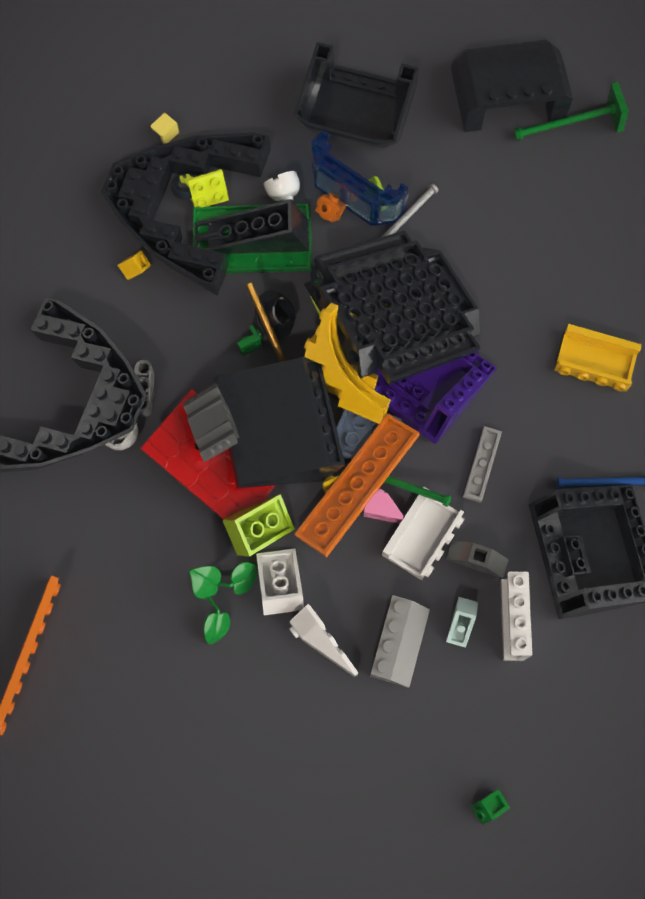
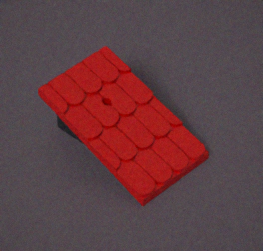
(210, 481)

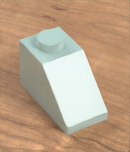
(462, 622)

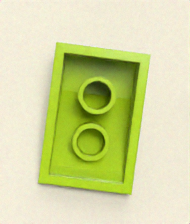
(258, 525)

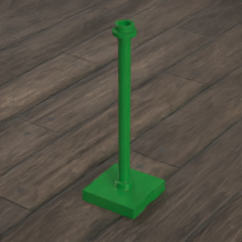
(615, 106)

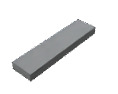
(482, 464)

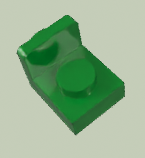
(250, 343)
(490, 807)

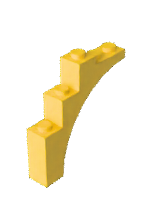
(337, 372)

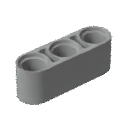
(146, 379)

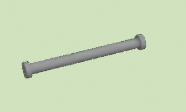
(432, 189)

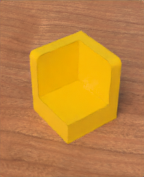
(134, 265)

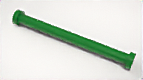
(419, 490)

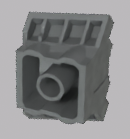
(211, 422)

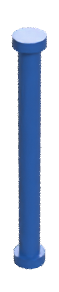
(600, 481)

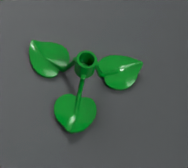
(205, 584)

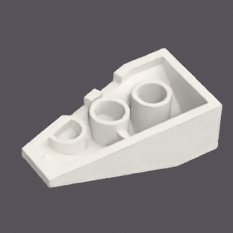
(312, 631)

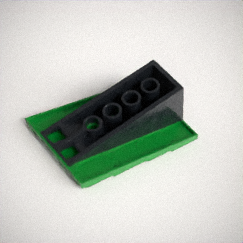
(257, 236)

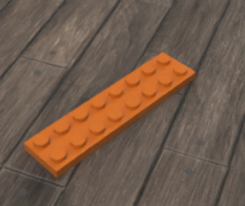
(356, 485)
(29, 647)

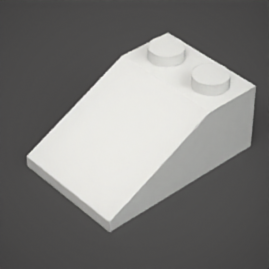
(280, 582)

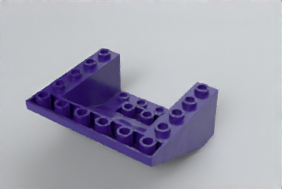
(437, 396)

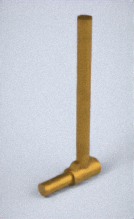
(265, 321)

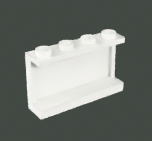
(422, 536)
(516, 617)

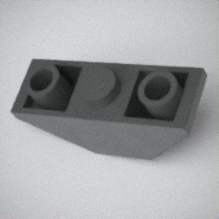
(477, 558)

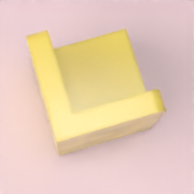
(166, 128)

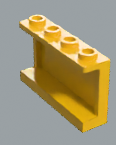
(597, 357)

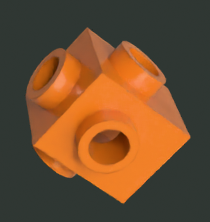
(330, 207)

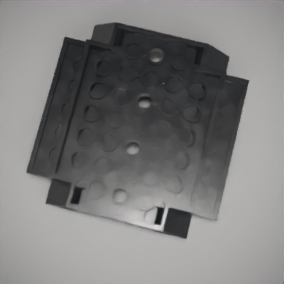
(411, 332)

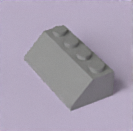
(400, 641)

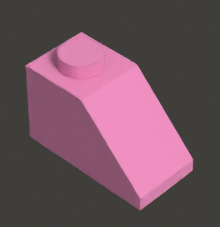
(383, 508)

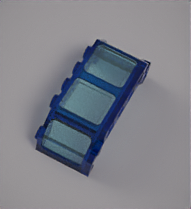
(359, 194)

